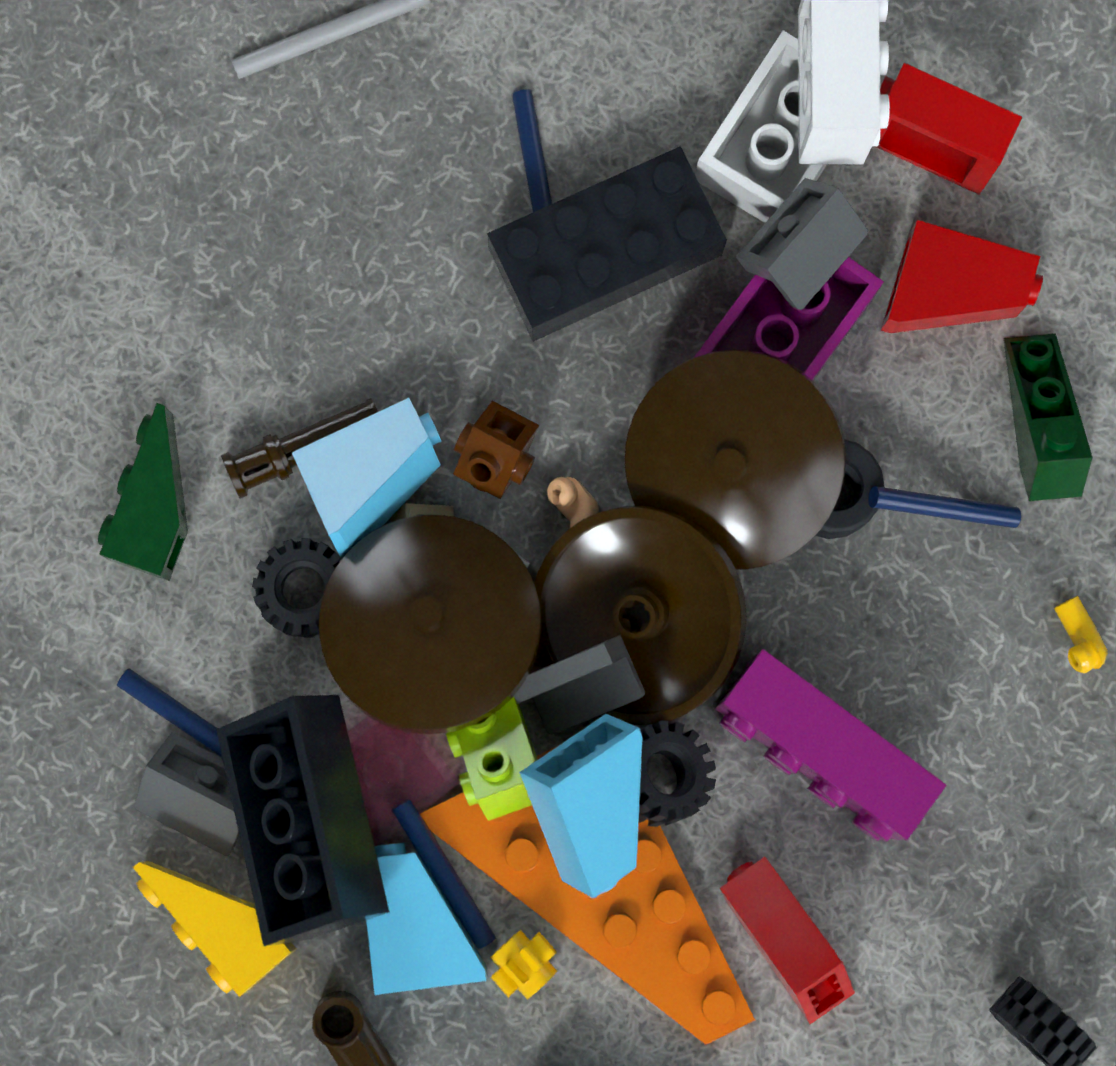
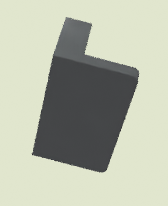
(804, 241)
(583, 685)
(190, 794)

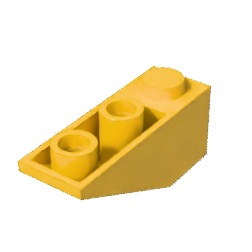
(215, 923)

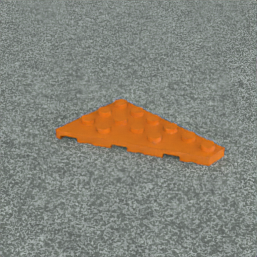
(640, 929)

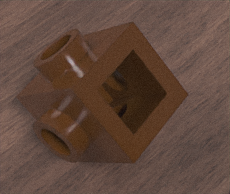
(495, 450)

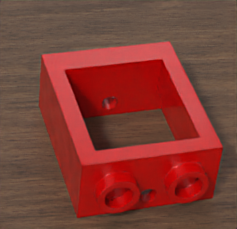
(945, 128)

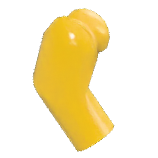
(1088, 647)

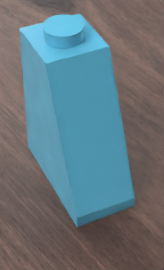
(368, 470)
(590, 803)
(420, 937)

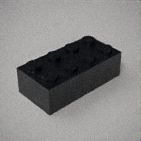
(606, 243)
(302, 819)

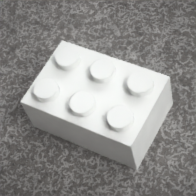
(841, 80)
(757, 145)

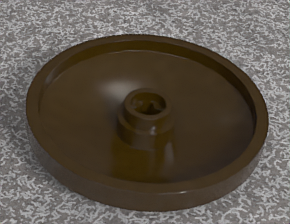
(740, 452)
(661, 590)
(430, 624)

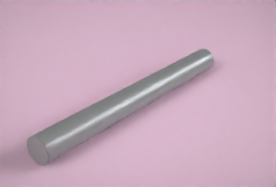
(322, 35)

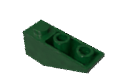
(1046, 419)
(151, 512)

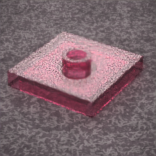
(395, 768)

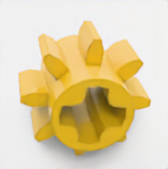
(523, 964)

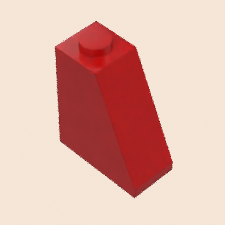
(958, 281)
(787, 938)

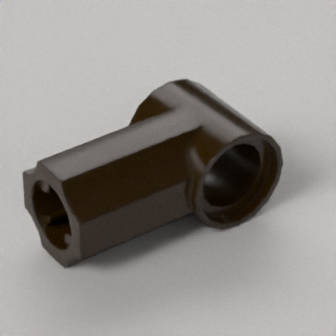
(355, 1046)

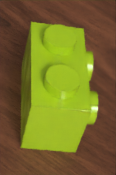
(494, 757)

